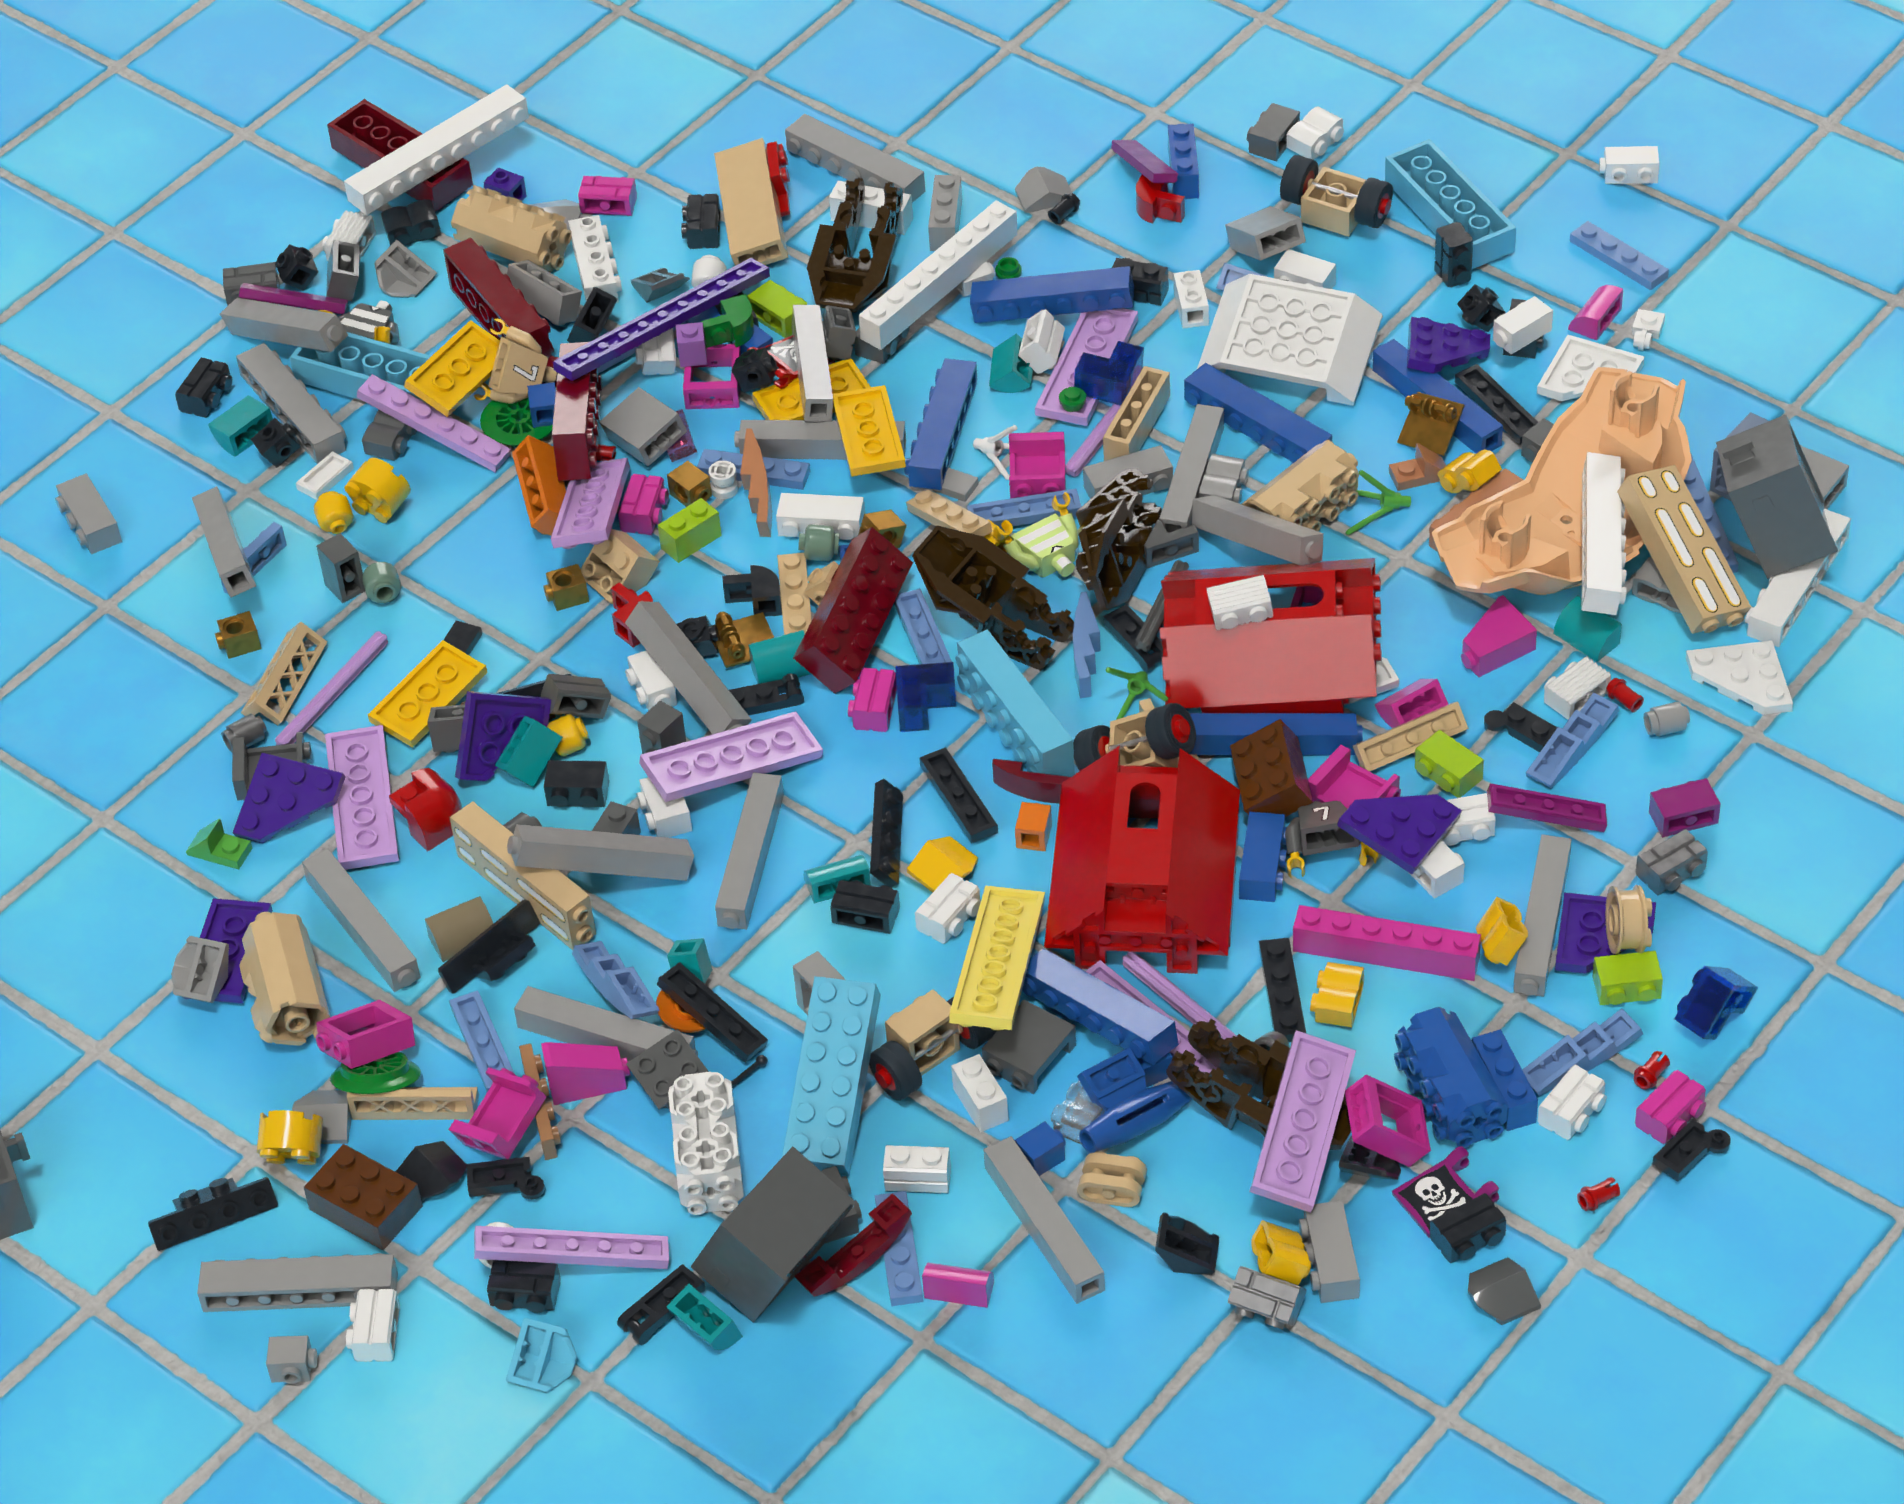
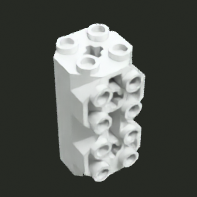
(705, 1143)

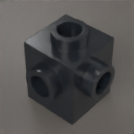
(296, 267)
(1476, 306)
(754, 369)
(276, 442)

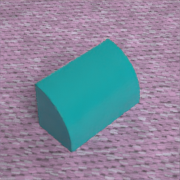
(1008, 370)
(239, 424)
(1588, 631)
(774, 657)
(528, 751)
(823, 880)
(704, 1318)

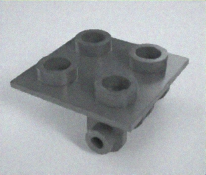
(663, 1064)

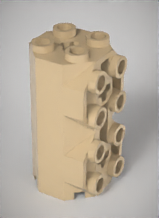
(512, 228)
(1311, 488)
(284, 979)

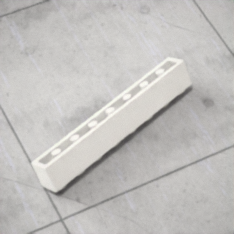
(436, 149)
(938, 275)
(1603, 534)

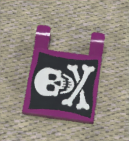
(1439, 1190)

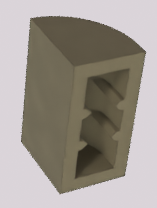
(457, 927)

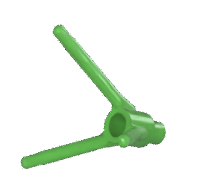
(1388, 501)
(1136, 685)

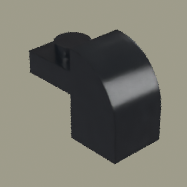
(760, 587)

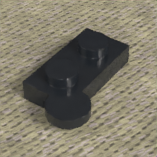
(1521, 725)
(1689, 1148)
(504, 1177)

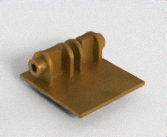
(1430, 422)
(738, 634)

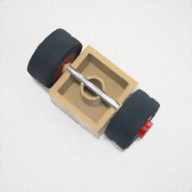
(1333, 197)
(1144, 738)
(918, 1042)

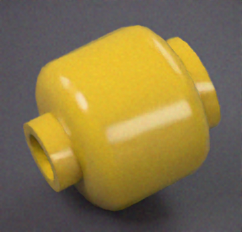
(333, 512)
(573, 734)

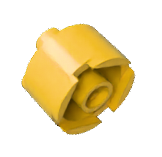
(377, 489)
(289, 1136)

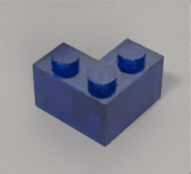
(1110, 377)
(921, 689)
(1712, 999)

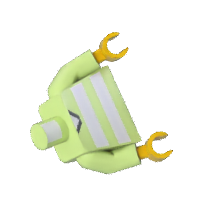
(1045, 544)

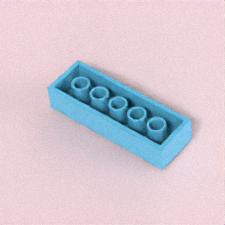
(1445, 196)
(353, 363)
(1013, 707)
(832, 1072)

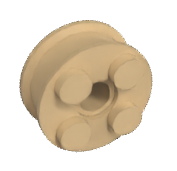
(1628, 919)

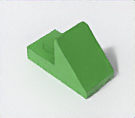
(220, 848)

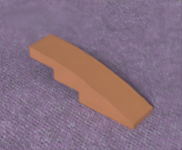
(756, 481)

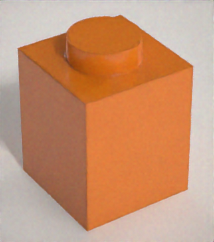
(1033, 826)

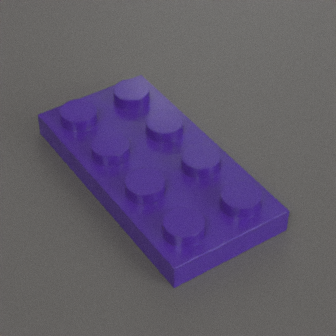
(227, 924)

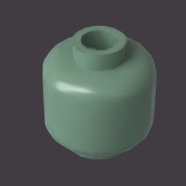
(819, 542)
(381, 582)

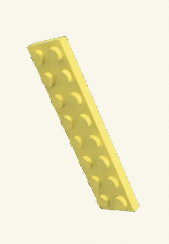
(997, 958)

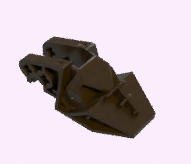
(832, 269)
(1114, 537)
(973, 575)
(1252, 1071)

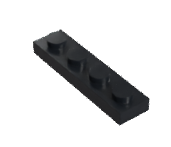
(1495, 401)
(958, 795)
(886, 833)
(1281, 987)
(712, 1012)

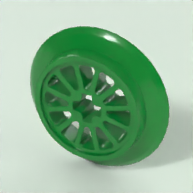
(502, 422)
(377, 1076)

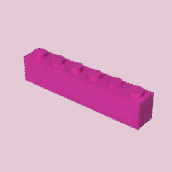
(1386, 942)

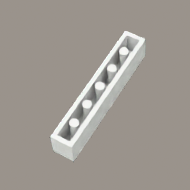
(1791, 590)

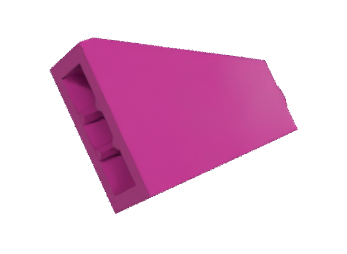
(1498, 638)
(583, 1070)

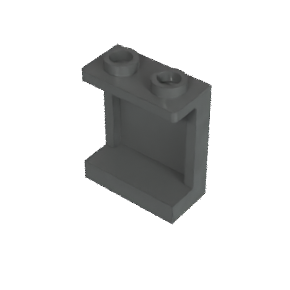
(246, 760)
(1029, 1047)

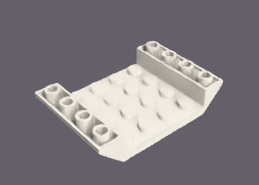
(1293, 334)

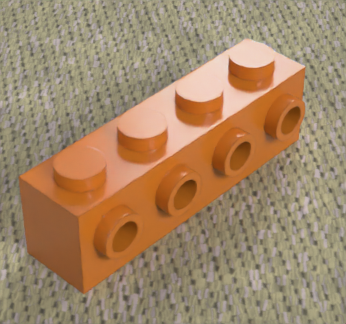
(539, 483)

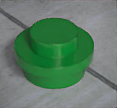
(1008, 268)
(1072, 399)

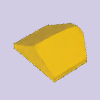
(939, 859)

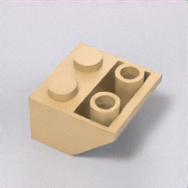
(618, 561)

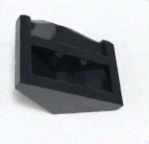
(1368, 1163)
(433, 1168)
(1186, 1246)

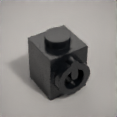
(701, 634)

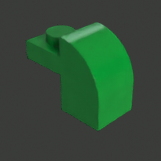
(733, 325)

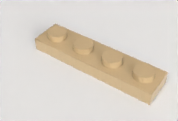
(947, 514)
(794, 601)
(1407, 737)

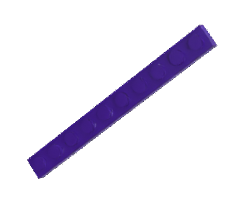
(660, 319)

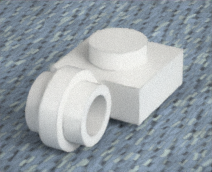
(1645, 327)

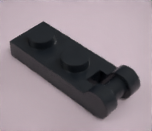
(1125, 627)
(766, 696)
(654, 1304)

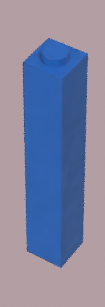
(1475, 426)
(1315, 731)

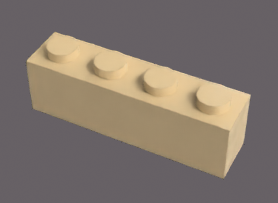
(1137, 413)

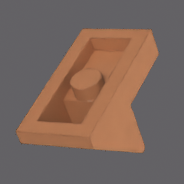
(1417, 471)

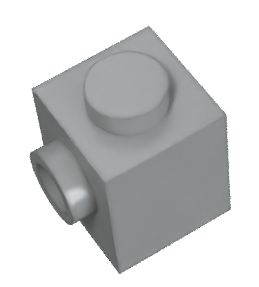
(290, 1359)

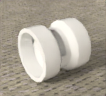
(723, 479)

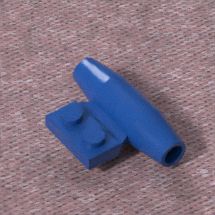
(1129, 1106)

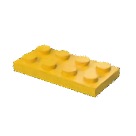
(455, 369)
(787, 403)
(868, 431)
(435, 682)

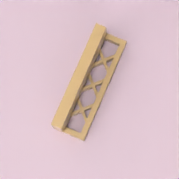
(275, 671)
(415, 1104)

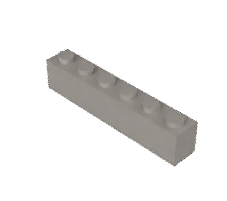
(851, 157)
(291, 402)
(292, 1281)

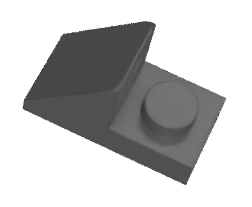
(1166, 546)

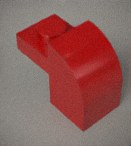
(1155, 201)
(624, 602)

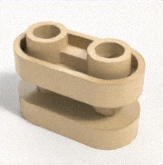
(1112, 1179)

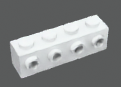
(594, 255)

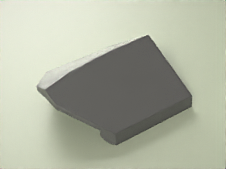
(658, 283)
(1503, 1291)

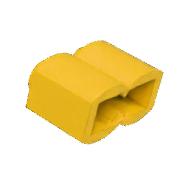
(1469, 471)
(1501, 931)
(1338, 994)
(1280, 1253)

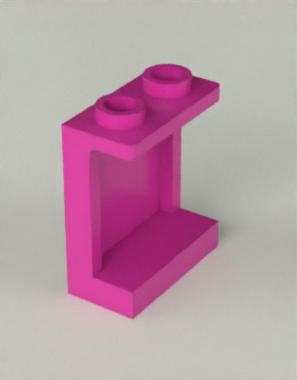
(1036, 463)
(1345, 781)
(501, 1114)

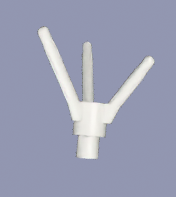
(994, 446)

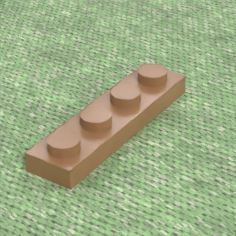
(548, 1135)

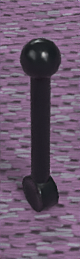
(761, 1061)

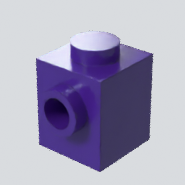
(506, 183)

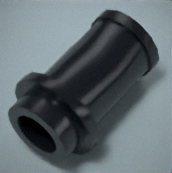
(1068, 204)

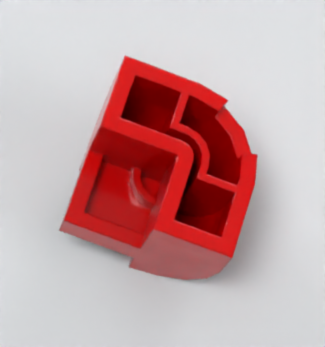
(427, 807)

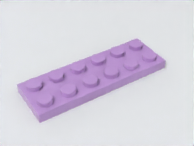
(1093, 334)
(591, 506)
(730, 756)
(363, 809)
(1302, 1121)

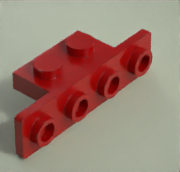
(779, 174)

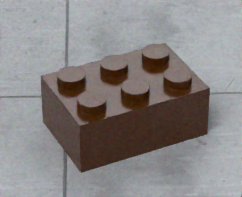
(1271, 771)
(363, 1196)

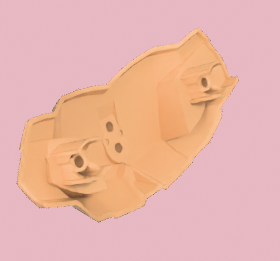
(1534, 529)

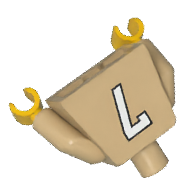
(516, 367)

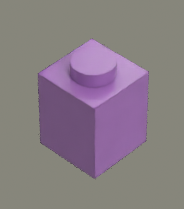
(691, 344)

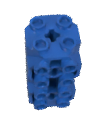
(1452, 1077)

